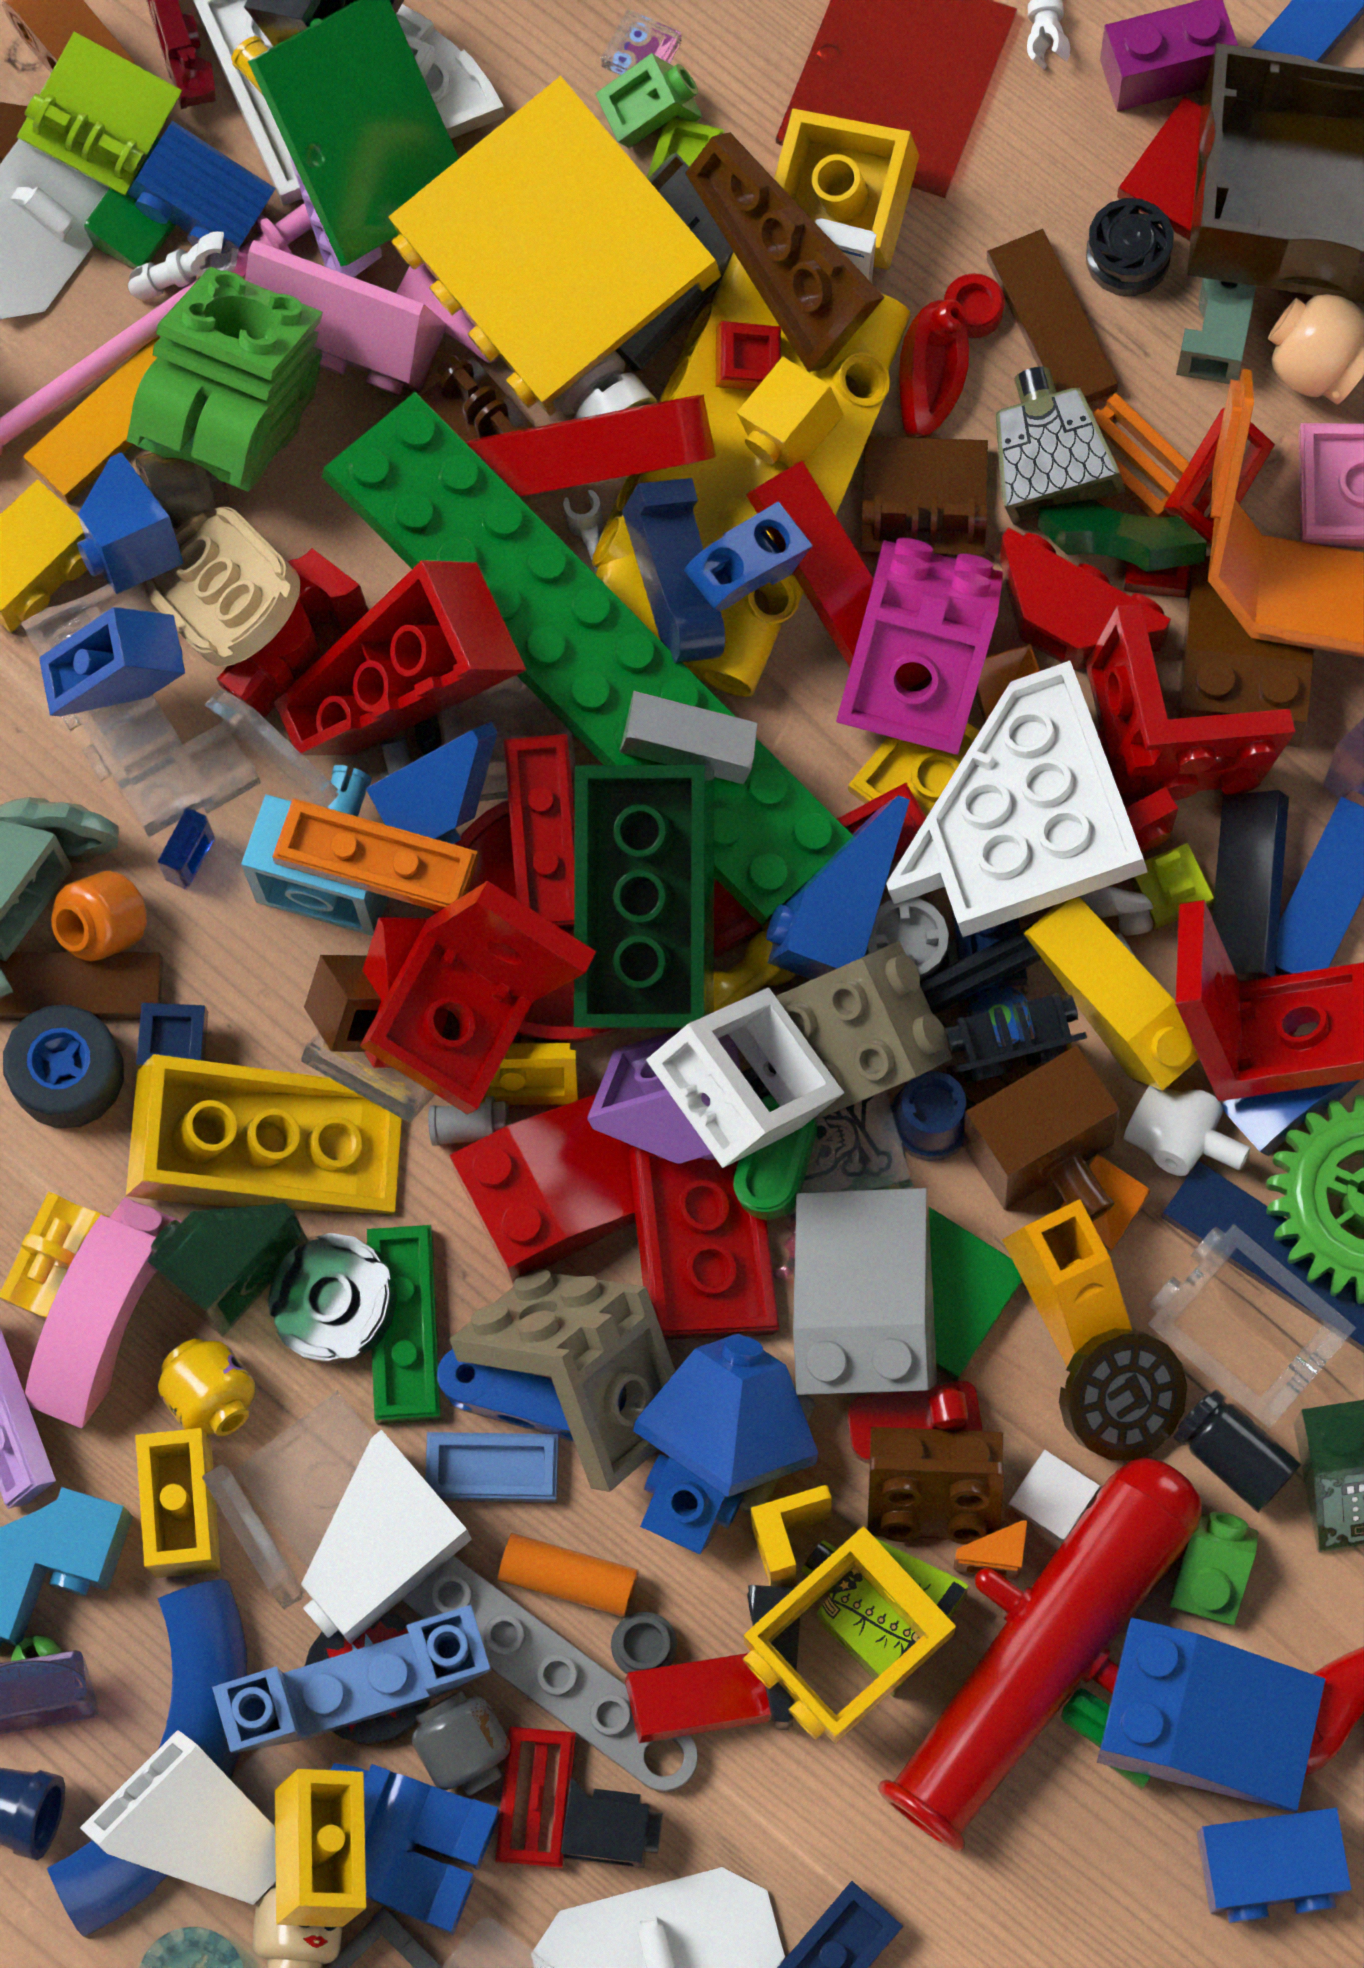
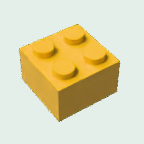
(849, 174)

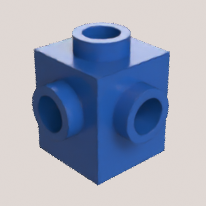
(686, 1506)

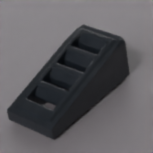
(760, 1602)

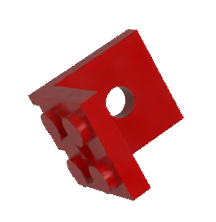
(1180, 753)
(486, 966)
(1249, 1025)

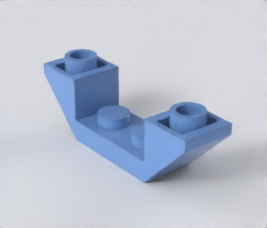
(354, 1686)

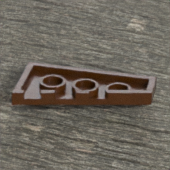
(790, 260)

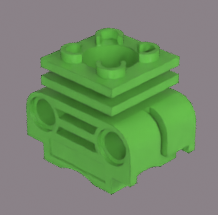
(228, 378)

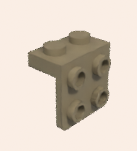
(869, 1024)

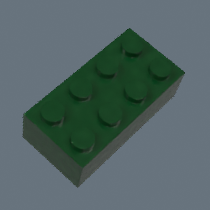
(644, 895)

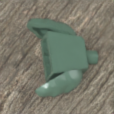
(35, 860)

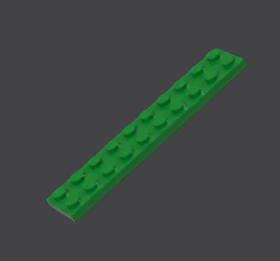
(574, 636)

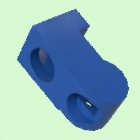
(748, 558)

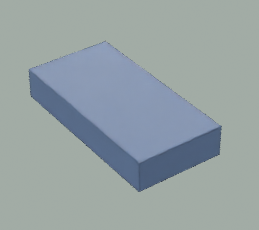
(493, 1466)

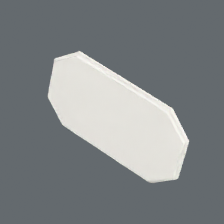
(41, 227)
(681, 1923)

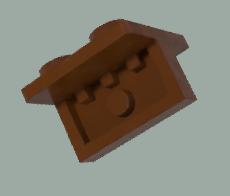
(935, 1484)

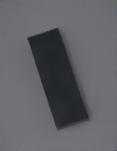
(1251, 880)

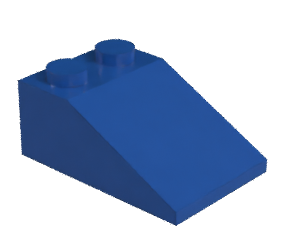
(1210, 1716)

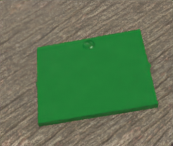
(355, 121)

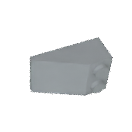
(863, 1292)

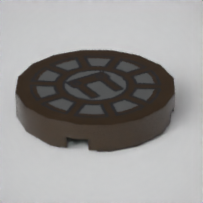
(1123, 1394)

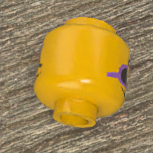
(206, 1387)

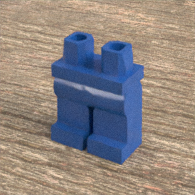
(413, 1814)

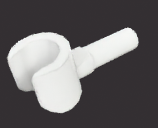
(586, 524)

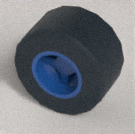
(45, 1049)

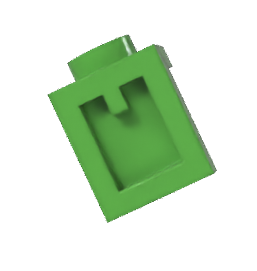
(647, 99)

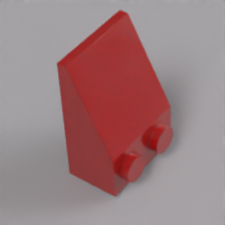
(547, 1186)

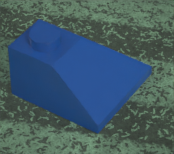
(730, 1417)

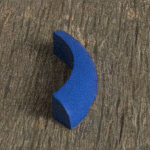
(205, 1652)

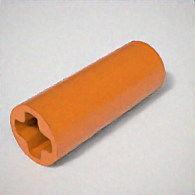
(568, 1575)

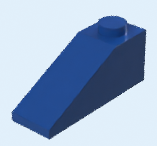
(836, 909)

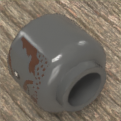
(461, 1743)

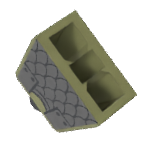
(1051, 449)

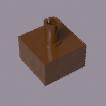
(1045, 1133)

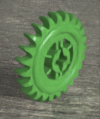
(1306, 1205)

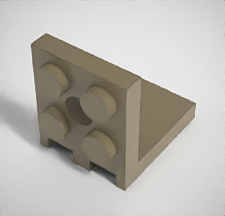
(591, 1344)

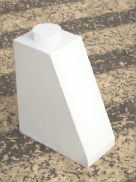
(379, 1543)
(189, 1824)

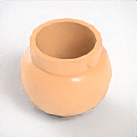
(1320, 347)

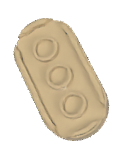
(228, 591)

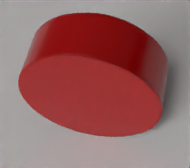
(982, 301)

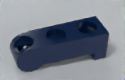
(664, 542)

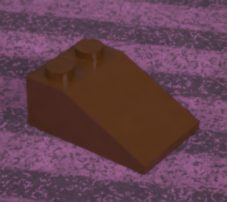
(1230, 670)

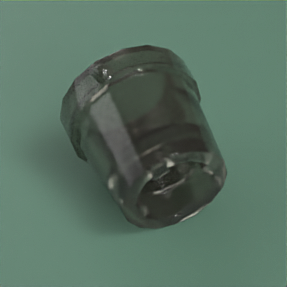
(181, 487)

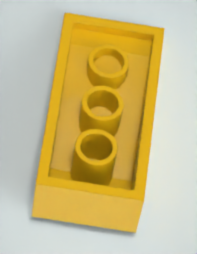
(259, 1139)

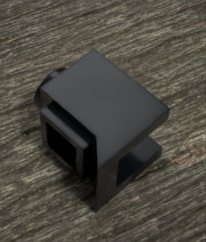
(609, 1827)

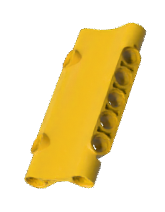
(736, 470)

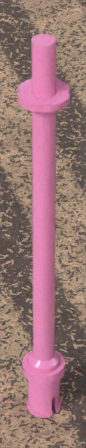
(135, 336)

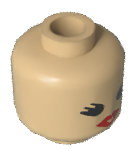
(291, 1945)

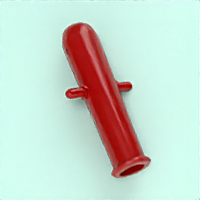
(1048, 1646)

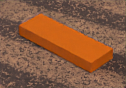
(374, 856)

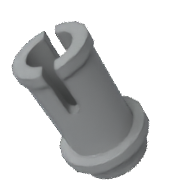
(453, 1126)

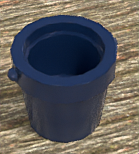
(932, 1116)
(30, 1811)

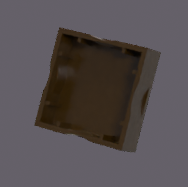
(1280, 174)

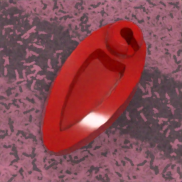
(933, 366)

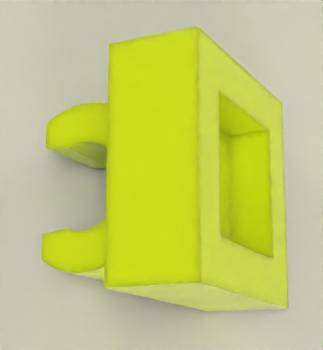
(1171, 881)

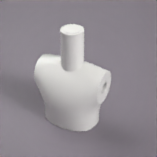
(1180, 1128)

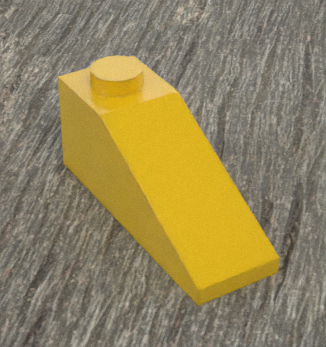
(1114, 993)

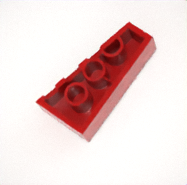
(403, 662)

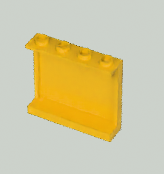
(550, 244)

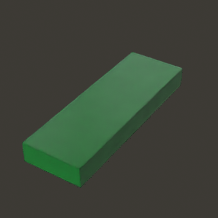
(408, 1353)

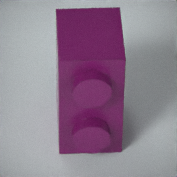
(1163, 52)

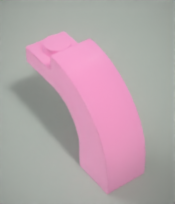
(91, 1312)

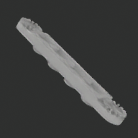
(549, 1671)

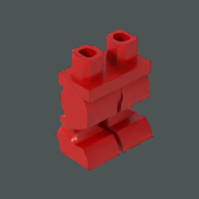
(324, 598)

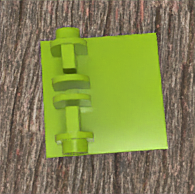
(98, 113)

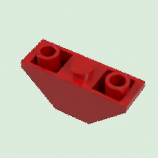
(1064, 604)

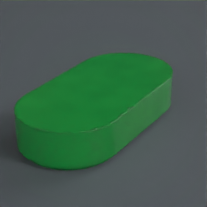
(773, 1175)

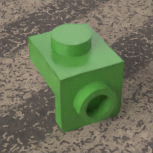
(1216, 1568)

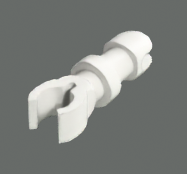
(1046, 18)
(181, 267)

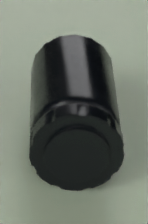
(1236, 1450)

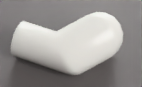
(1129, 906)

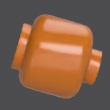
(99, 916)

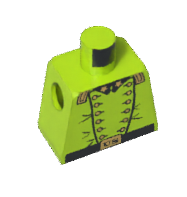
(866, 1622)

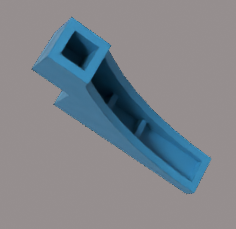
(71, 1539)

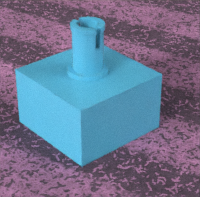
(301, 891)

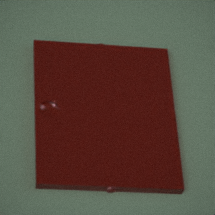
(907, 70)

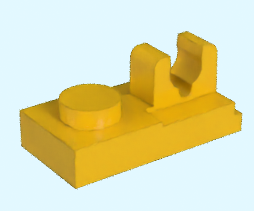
(536, 1075)

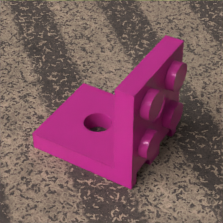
(928, 614)

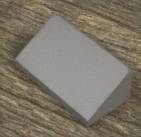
(689, 736)

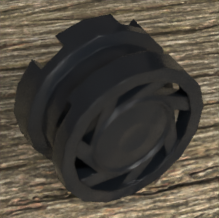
(1129, 249)

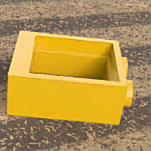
(896, 1589)

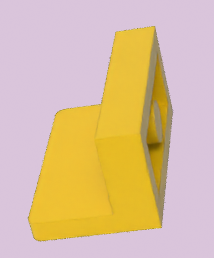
(777, 1517)

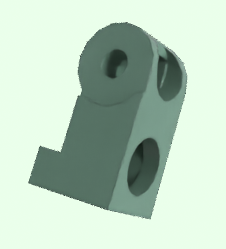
(1219, 348)

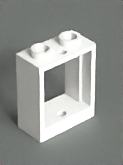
(737, 1118)

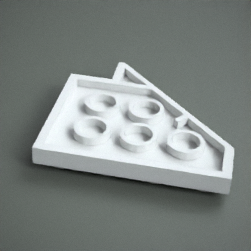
(1024, 813)

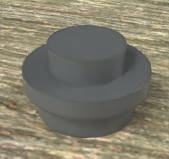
(643, 1642)

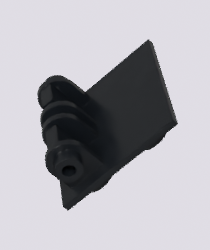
(978, 1041)

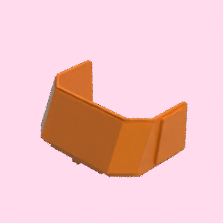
(1274, 584)

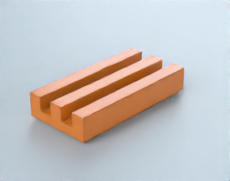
(1153, 442)

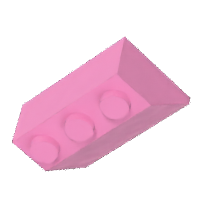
(359, 321)

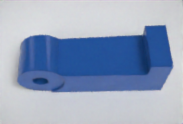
(506, 1395)

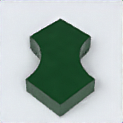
(1099, 530)

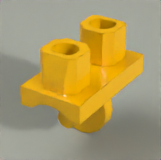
(47, 1254)

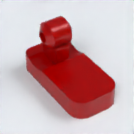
(941, 1408)

